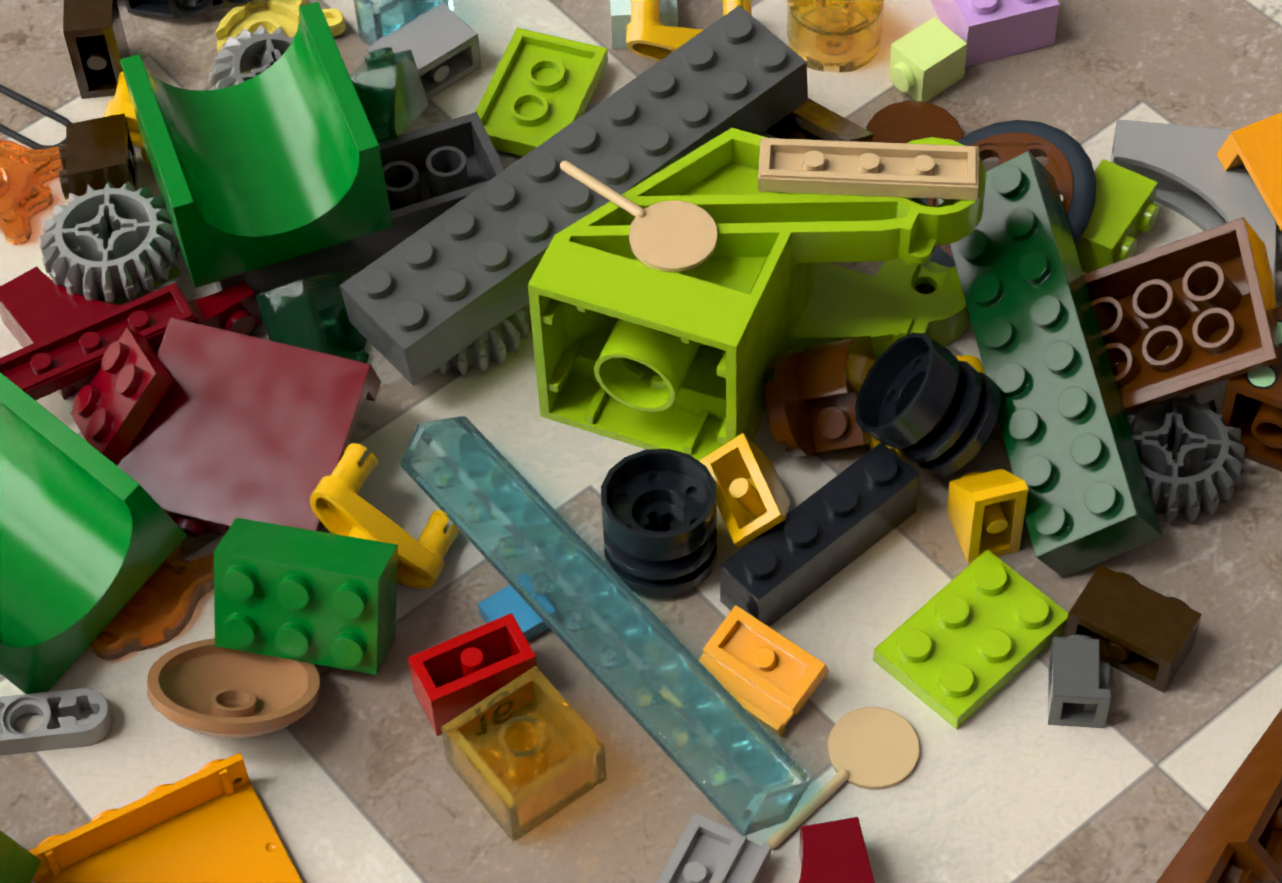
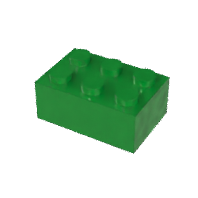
(305, 595)

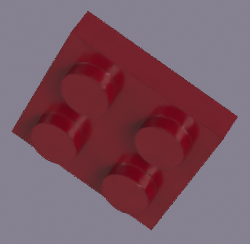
(121, 395)

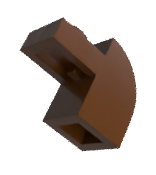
(830, 383)

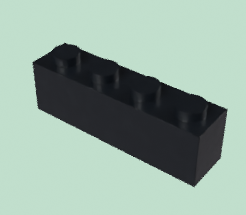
(820, 536)

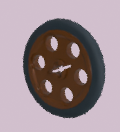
(1065, 161)

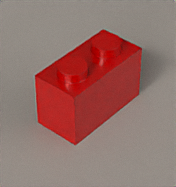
(469, 669)

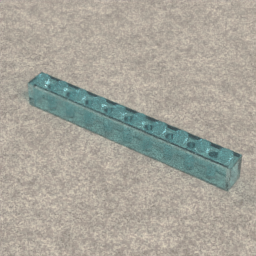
(606, 626)

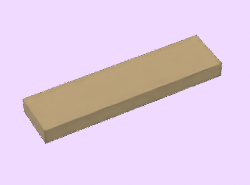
(868, 169)

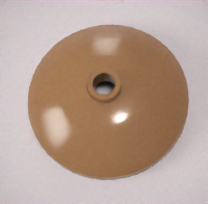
(231, 690)

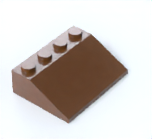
(1187, 314)

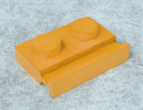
(762, 669)

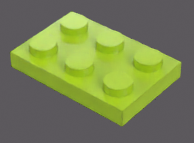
(538, 89)
(971, 638)

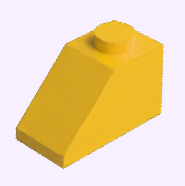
(746, 489)
(987, 512)

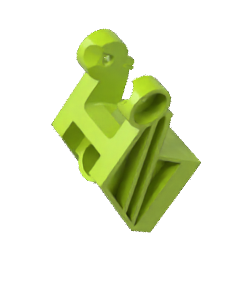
(689, 351)

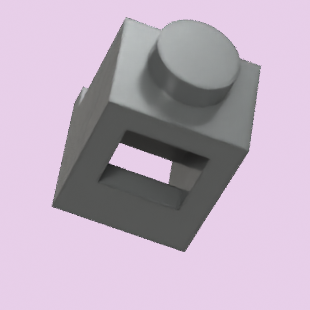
(1077, 683)

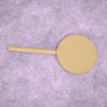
(664, 235)
(867, 749)

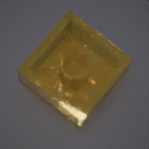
(524, 753)

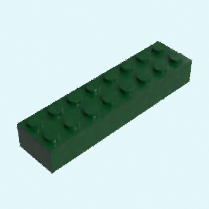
(1053, 374)

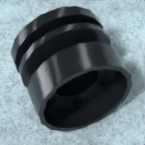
(928, 404)
(660, 521)

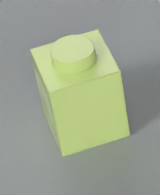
(927, 60)

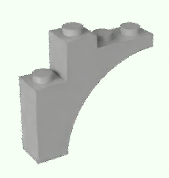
(1195, 181)

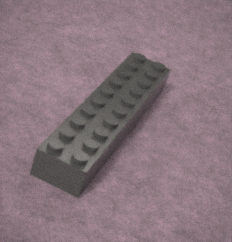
(479, 255)

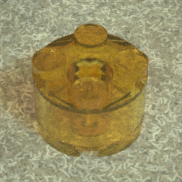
(835, 32)

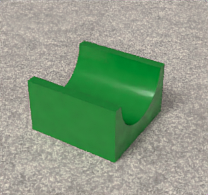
(264, 162)
(71, 542)

